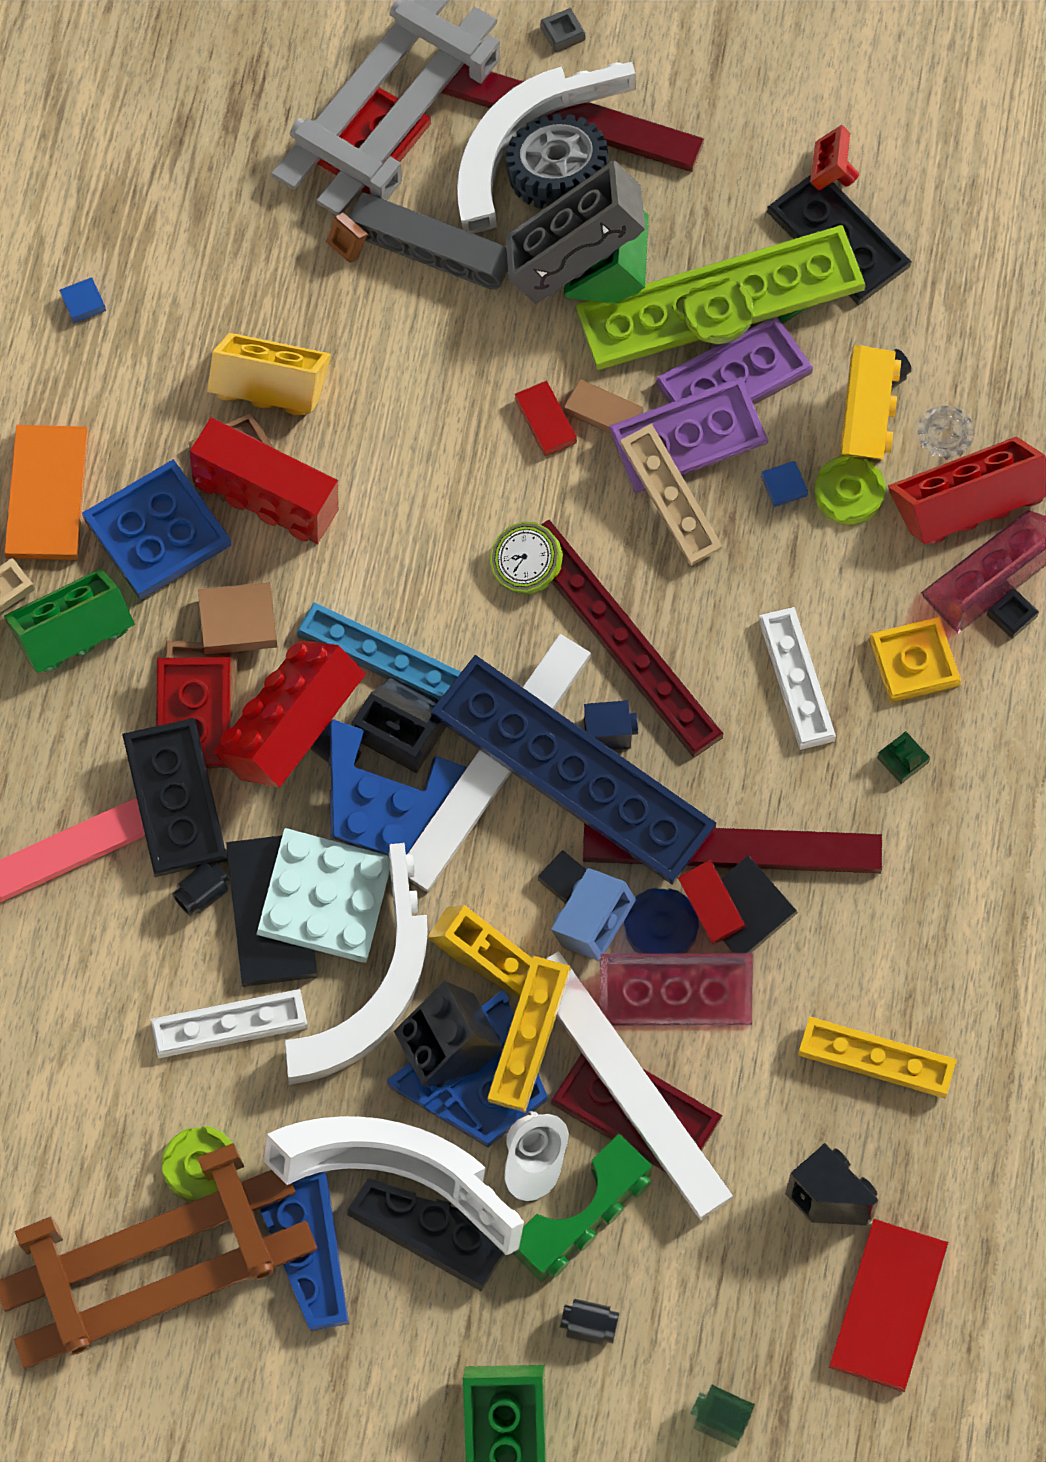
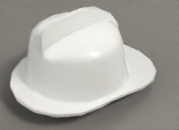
(535, 1155)

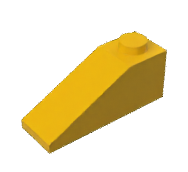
(481, 948)

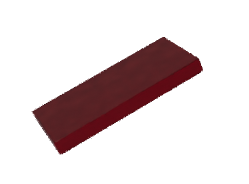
(591, 1103)

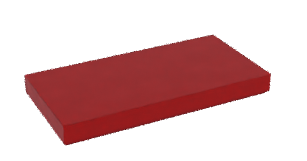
(888, 1305)

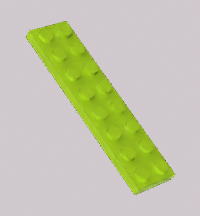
(777, 277)

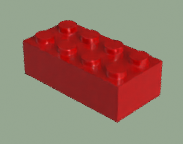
(264, 481)
(289, 713)

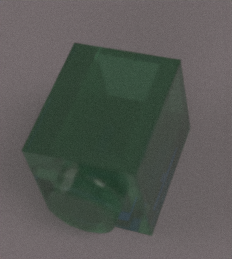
(722, 1415)

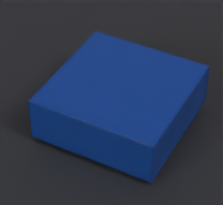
(82, 300)
(784, 483)

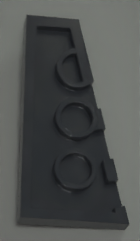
(428, 1230)

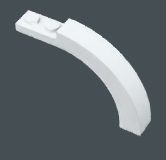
(522, 104)
(353, 1039)
(396, 1149)

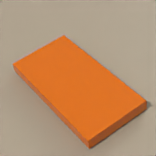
(46, 492)

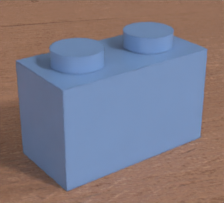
(593, 914)

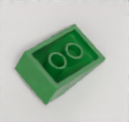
(504, 1413)

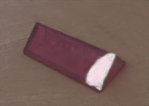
(990, 572)
(676, 989)

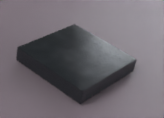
(759, 905)

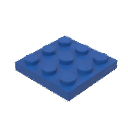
(156, 529)

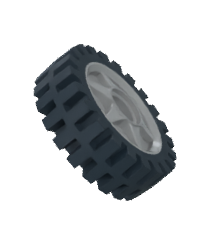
(554, 158)

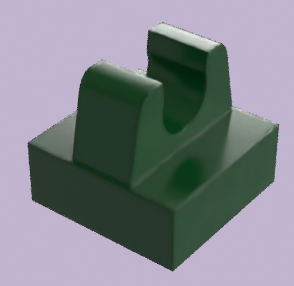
(903, 757)

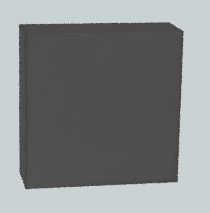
(562, 30)

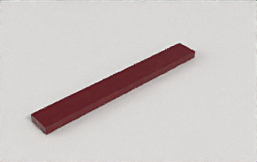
(619, 129)
(633, 652)
(766, 848)

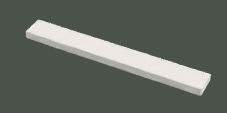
(485, 775)
(640, 1099)

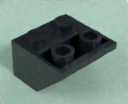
(399, 724)
(447, 1036)
(830, 1191)

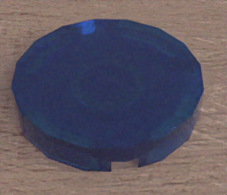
(661, 923)

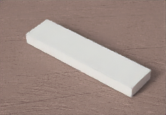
(797, 678)
(229, 1023)

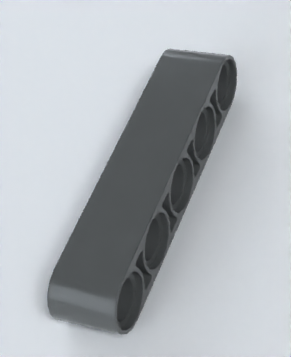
(431, 241)

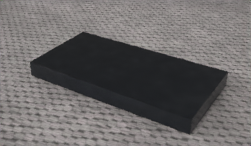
(809, 211)
(174, 797)
(261, 958)

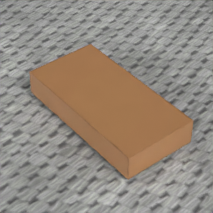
(599, 406)

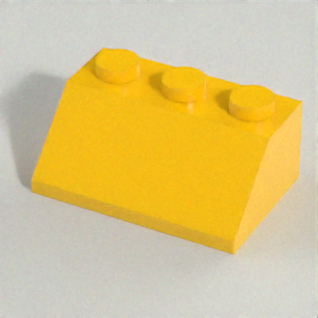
(267, 373)
(869, 403)

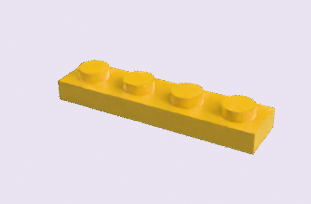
(529, 1034)
(877, 1057)

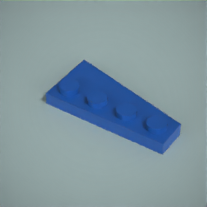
(318, 1275)

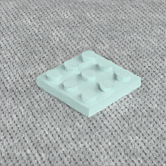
(324, 895)

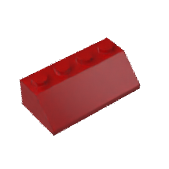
(971, 490)

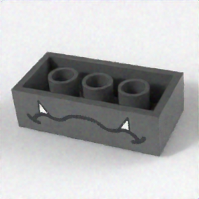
(575, 232)

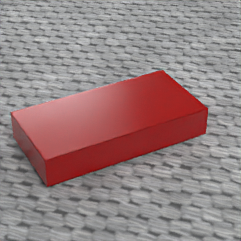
(545, 418)
(711, 902)

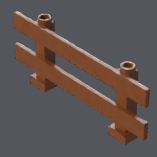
(56, 1273)

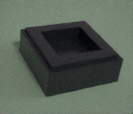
(1012, 613)
(562, 875)

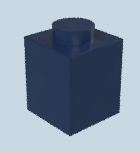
(611, 723)

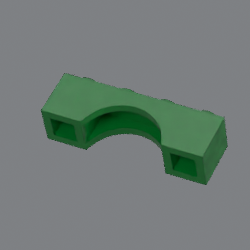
(549, 1242)

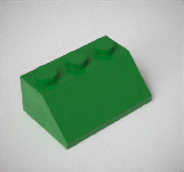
(616, 276)
(70, 621)

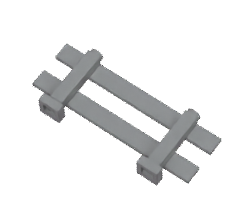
(366, 165)

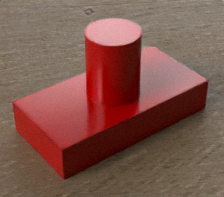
(831, 160)

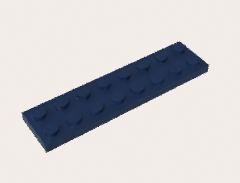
(573, 769)

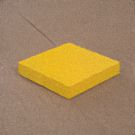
(915, 659)

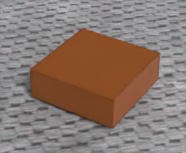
(346, 237)

